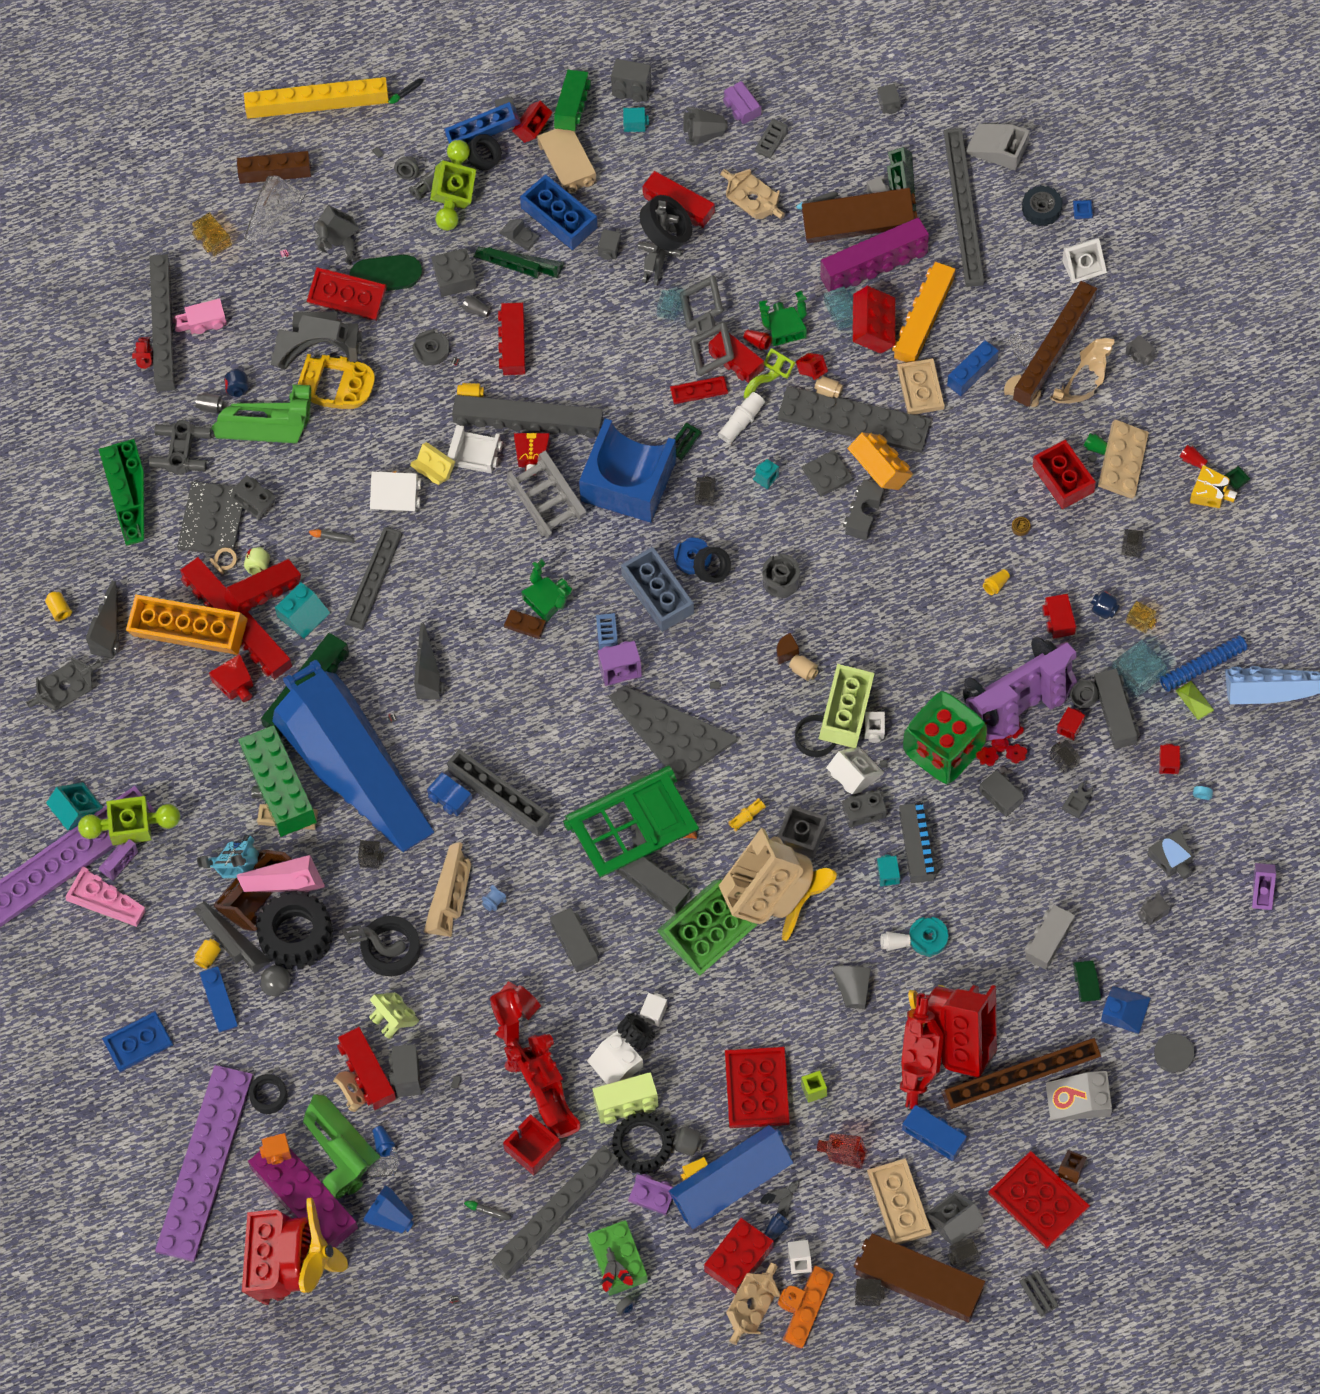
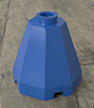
(389, 1213)

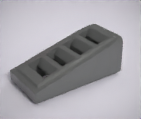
(776, 128)

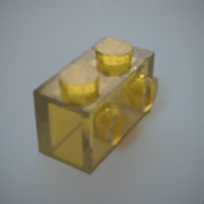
(211, 234)

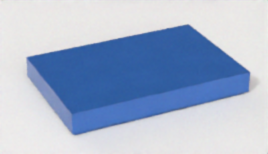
(137, 1041)

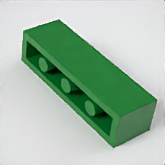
(572, 100)

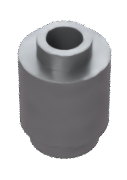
(209, 402)

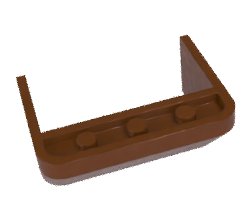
(242, 905)

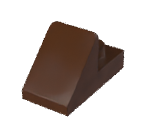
(1072, 1166)

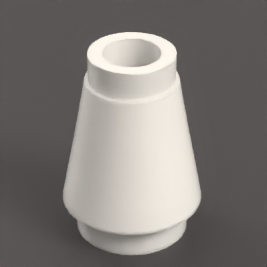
(894, 941)

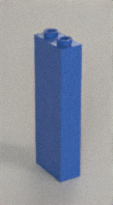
(731, 1176)

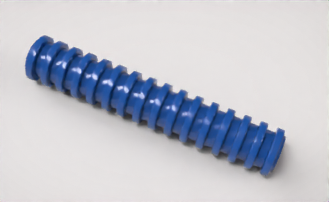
(1207, 661)

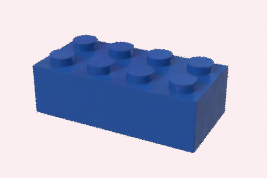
(558, 212)

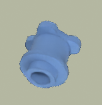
(493, 899)

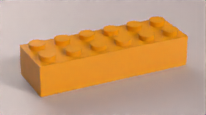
(186, 624)

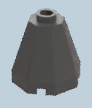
(702, 125)

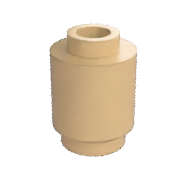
(828, 387)
(803, 667)

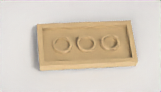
(1123, 459)
(899, 1202)

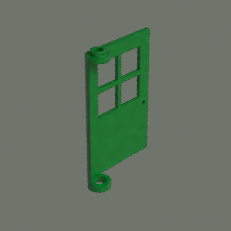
(655, 810)

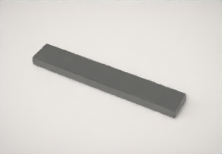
(373, 578)

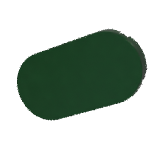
(393, 271)

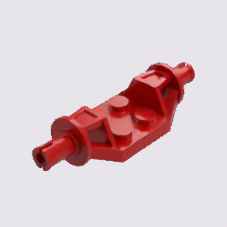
(920, 1051)

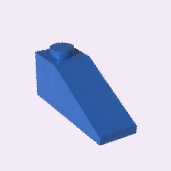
(218, 999)

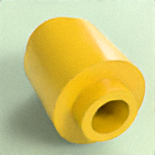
(470, 389)
(207, 953)

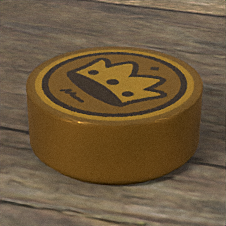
(1021, 526)

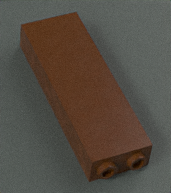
(857, 215)
(919, 1277)

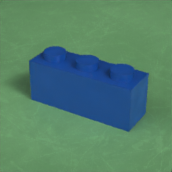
(972, 368)
(934, 1132)

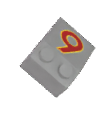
(1079, 1097)

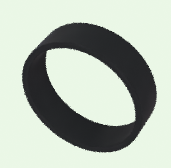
(811, 753)

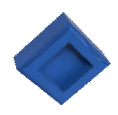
(1082, 209)

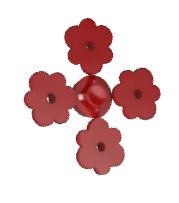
(988, 755)

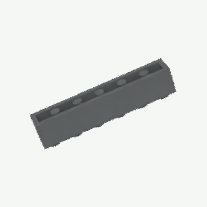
(498, 792)

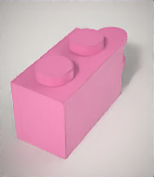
(201, 317)

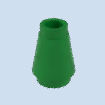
(1095, 444)

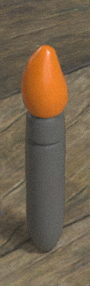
(331, 535)

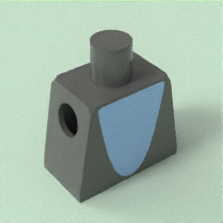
(1172, 855)

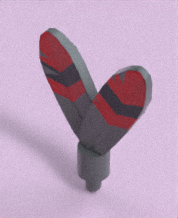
(614, 1267)

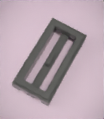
(1029, 1278)

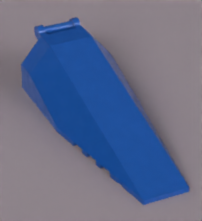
(347, 754)

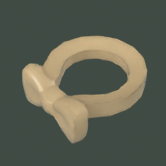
(221, 569)

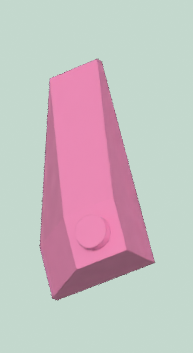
(287, 876)

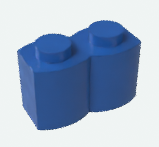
(449, 794)

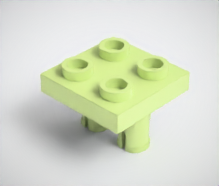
(394, 1011)

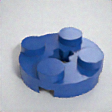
(686, 548)

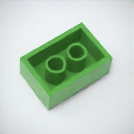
(622, 1244)

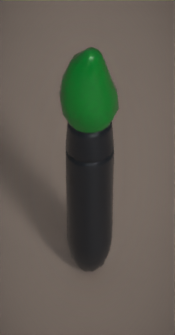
(396, 97)

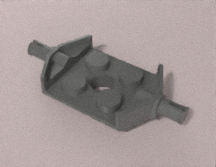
(75, 673)

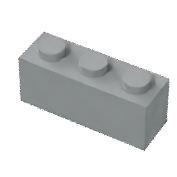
(1049, 936)

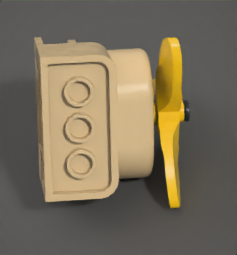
(772, 882)

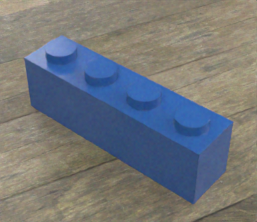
(487, 123)

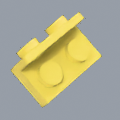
(433, 464)

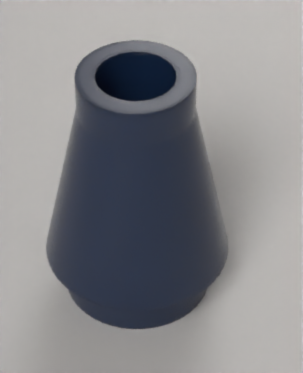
(776, 1226)

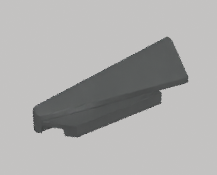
(231, 939)

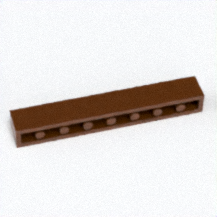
(1054, 344)
(1021, 1073)

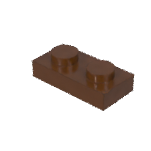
(525, 624)

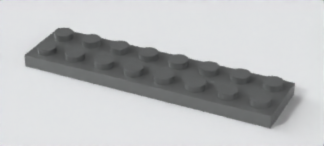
(853, 418)

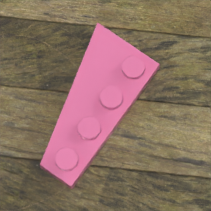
(100, 897)

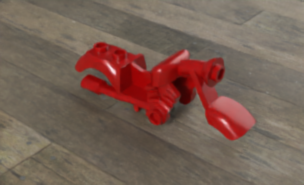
(534, 1064)

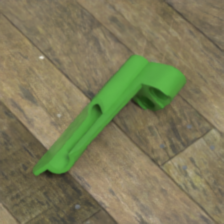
(283, 420)
(346, 1149)

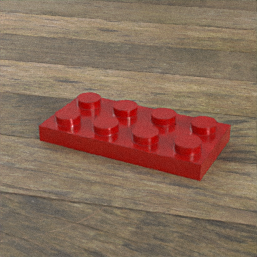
(346, 294)

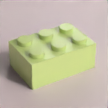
(625, 1098)

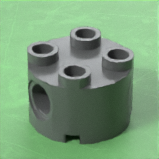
(781, 575)

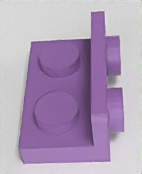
(118, 859)
(651, 1194)

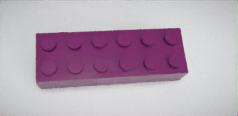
(875, 255)
(294, 1183)

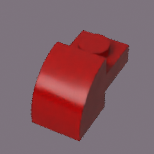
(527, 1000)

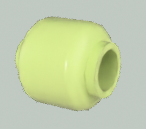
(256, 560)

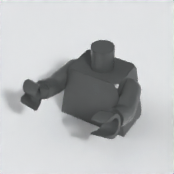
(336, 228)

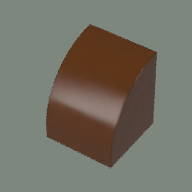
(786, 648)

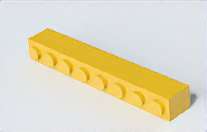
(316, 97)

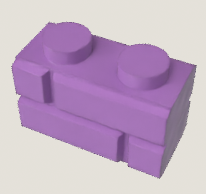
(741, 102)

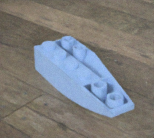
(1269, 685)

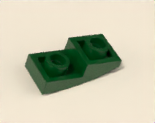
(1087, 981)

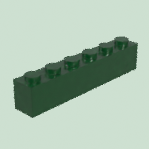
(328, 654)

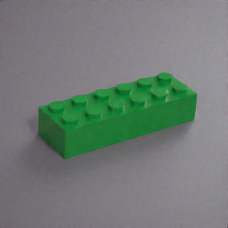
(277, 781)

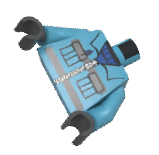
(234, 859)

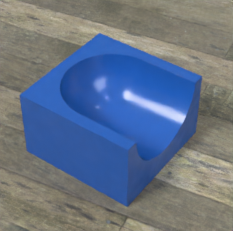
(626, 474)

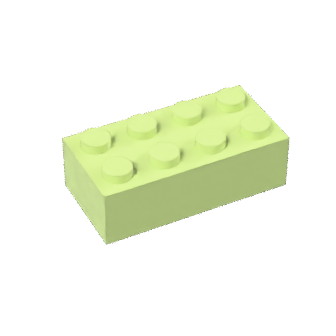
(846, 706)

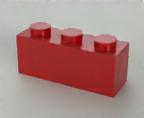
(745, 362)

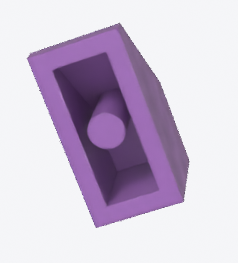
(1263, 886)

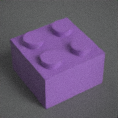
(619, 663)

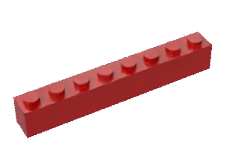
(255, 639)

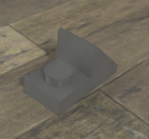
(516, 232)

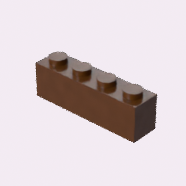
(284, 165)

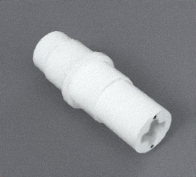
(741, 417)

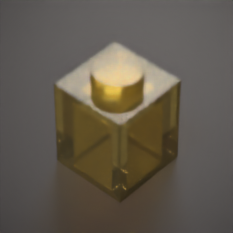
(1141, 617)

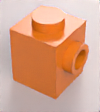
(275, 1149)

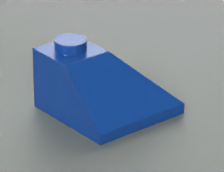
(1125, 1009)

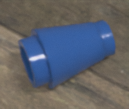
(382, 1141)

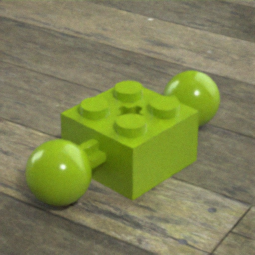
(452, 185)
(118, 822)

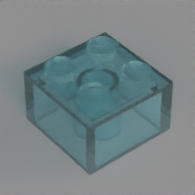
(1140, 668)

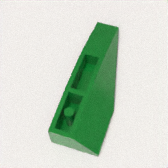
(126, 486)

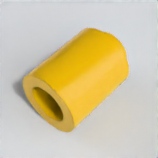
(58, 606)

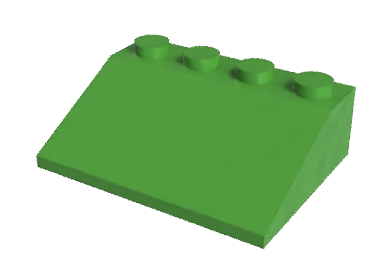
(704, 929)

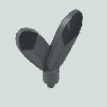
(783, 1195)

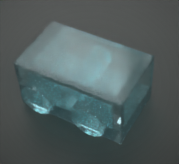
(840, 307)

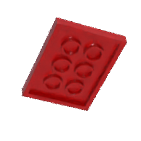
(757, 1087)
(1038, 1199)

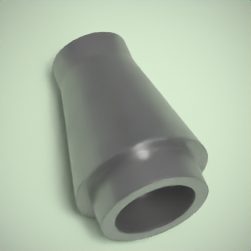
(475, 306)

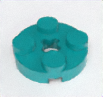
(928, 925)

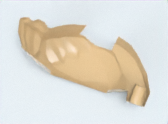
(1095, 357)

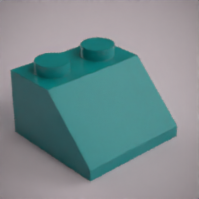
(301, 610)
(72, 803)

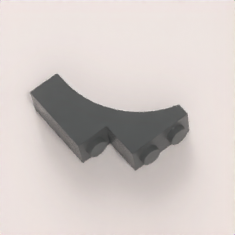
(310, 332)
(354, 336)

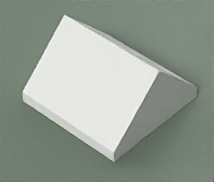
(1084, 260)

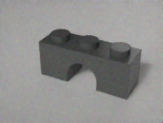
(858, 523)

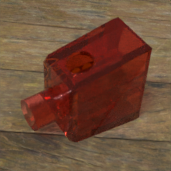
(844, 1149)

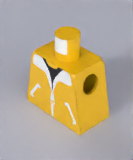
(1211, 489)

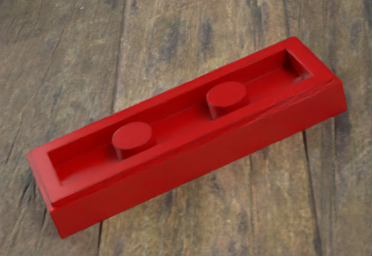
(698, 390)

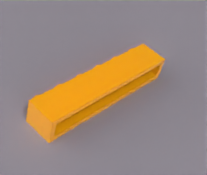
(924, 312)

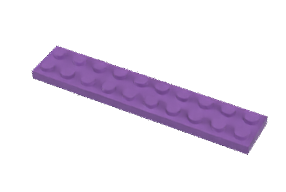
(53, 866)
(204, 1163)

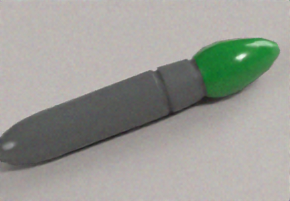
(487, 1210)

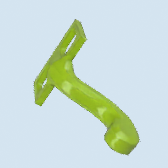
(774, 372)

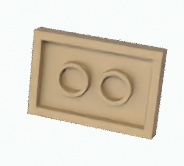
(920, 386)

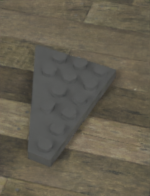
(671, 734)

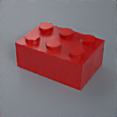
(874, 319)
(1063, 474)
(738, 1254)

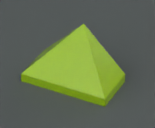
(1194, 700)

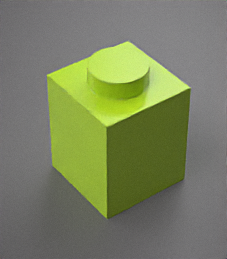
(813, 1086)

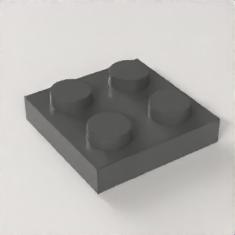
(827, 473)

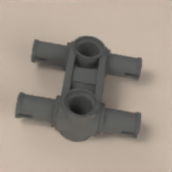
(180, 447)

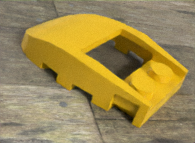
(354, 385)

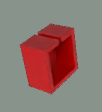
(535, 1145)

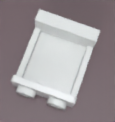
(474, 450)
(394, 491)

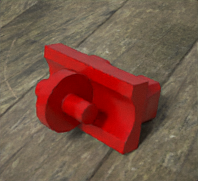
(143, 352)

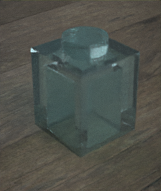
(668, 304)

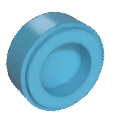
(1202, 792)

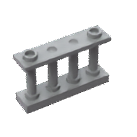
(554, 479)

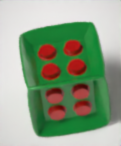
(944, 737)

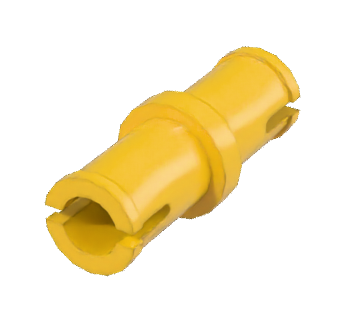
(747, 814)

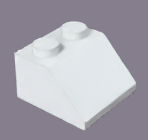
(854, 769)
(615, 1059)

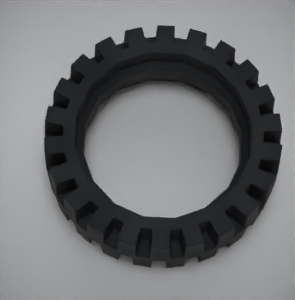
(642, 1120)

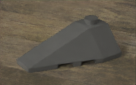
(103, 630)
(427, 677)

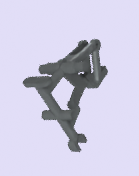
(656, 254)

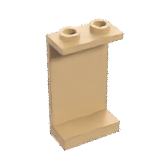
(567, 159)

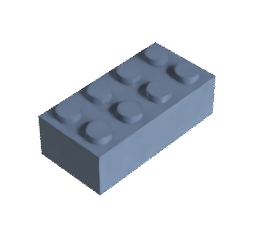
(657, 589)

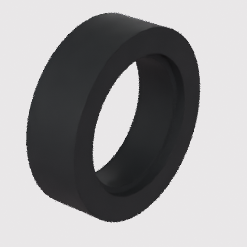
(656, 232)
(401, 966)

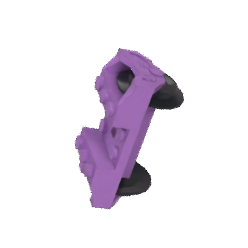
(1043, 678)

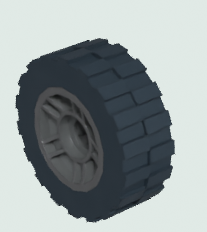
(1042, 196)

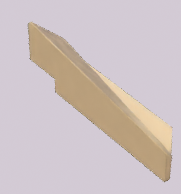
(449, 892)

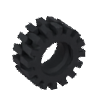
(636, 1031)

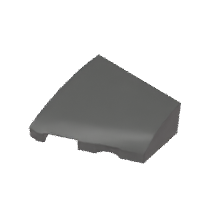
(853, 984)

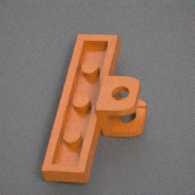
(804, 1305)

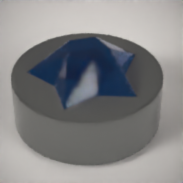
(625, 1305)

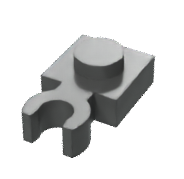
(1076, 802)

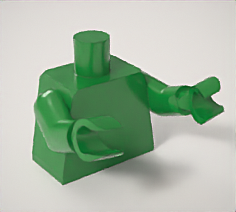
(784, 322)
(545, 595)

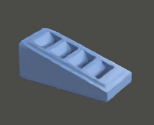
(609, 642)

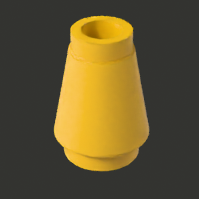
(994, 583)

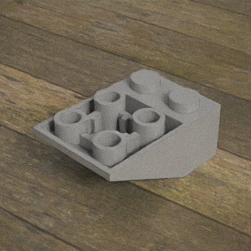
(999, 144)

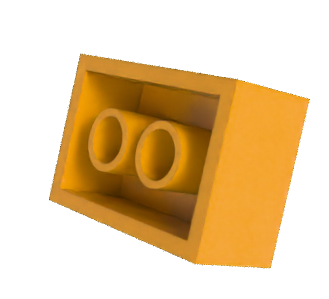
(880, 460)

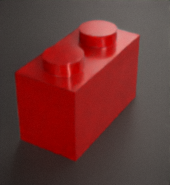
(532, 121)
(1059, 615)

